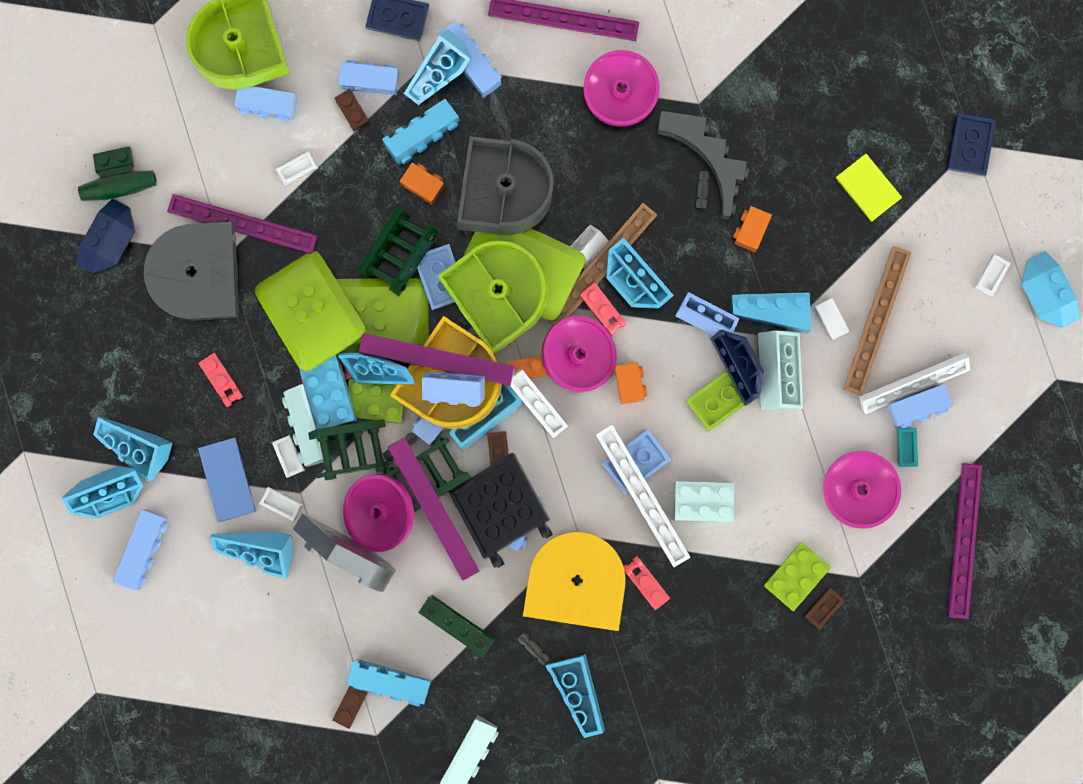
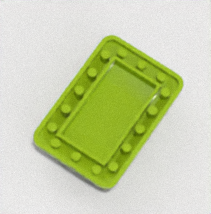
(559, 261)
(310, 311)
(385, 313)

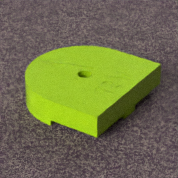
(235, 44)
(474, 287)

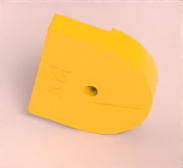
(454, 339)
(591, 603)

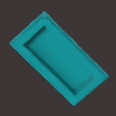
(907, 447)

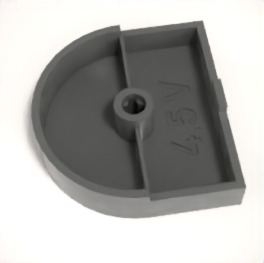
(498, 209)
(209, 251)
(345, 553)

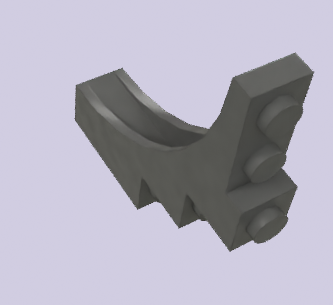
(727, 172)

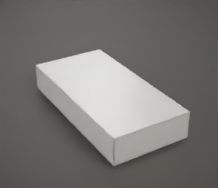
(296, 168)
(992, 275)
(832, 319)
(288, 456)
(280, 504)

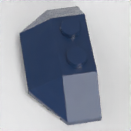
(106, 238)
(740, 364)

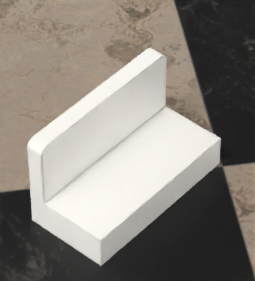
(590, 244)

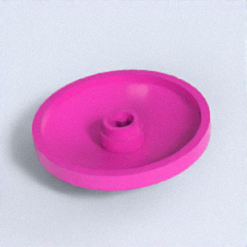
(621, 88)
(579, 354)
(862, 489)
(378, 512)

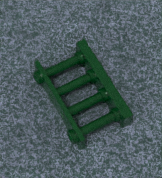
(383, 243)
(339, 433)
(442, 486)
(457, 625)

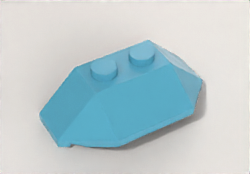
(634, 278)
(1049, 291)
(104, 493)

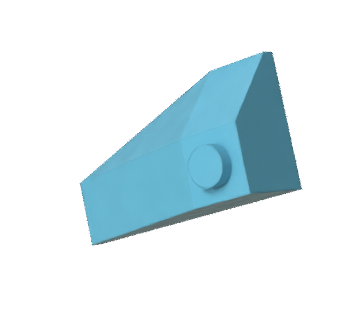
(443, 64)
(375, 369)
(135, 447)
(263, 549)

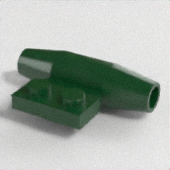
(116, 176)

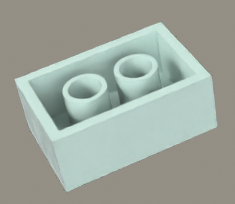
(703, 501)

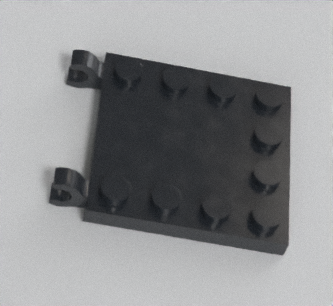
(500, 507)

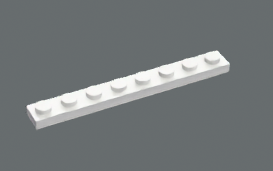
(642, 495)

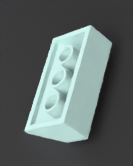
(782, 370)
(303, 422)
(470, 752)

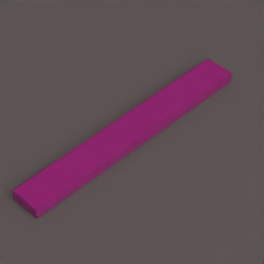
(564, 19)
(243, 223)
(436, 359)
(433, 508)
(964, 541)

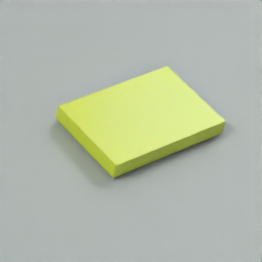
(868, 187)

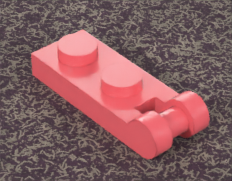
(602, 308)
(220, 379)
(646, 583)

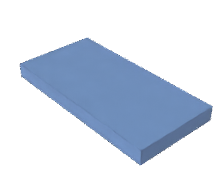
(227, 479)

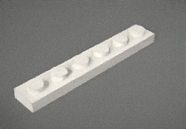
(914, 383)

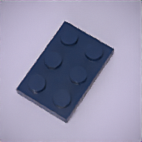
(398, 18)
(971, 144)

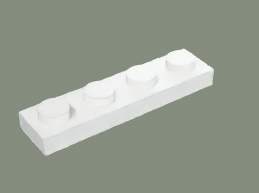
(537, 403)

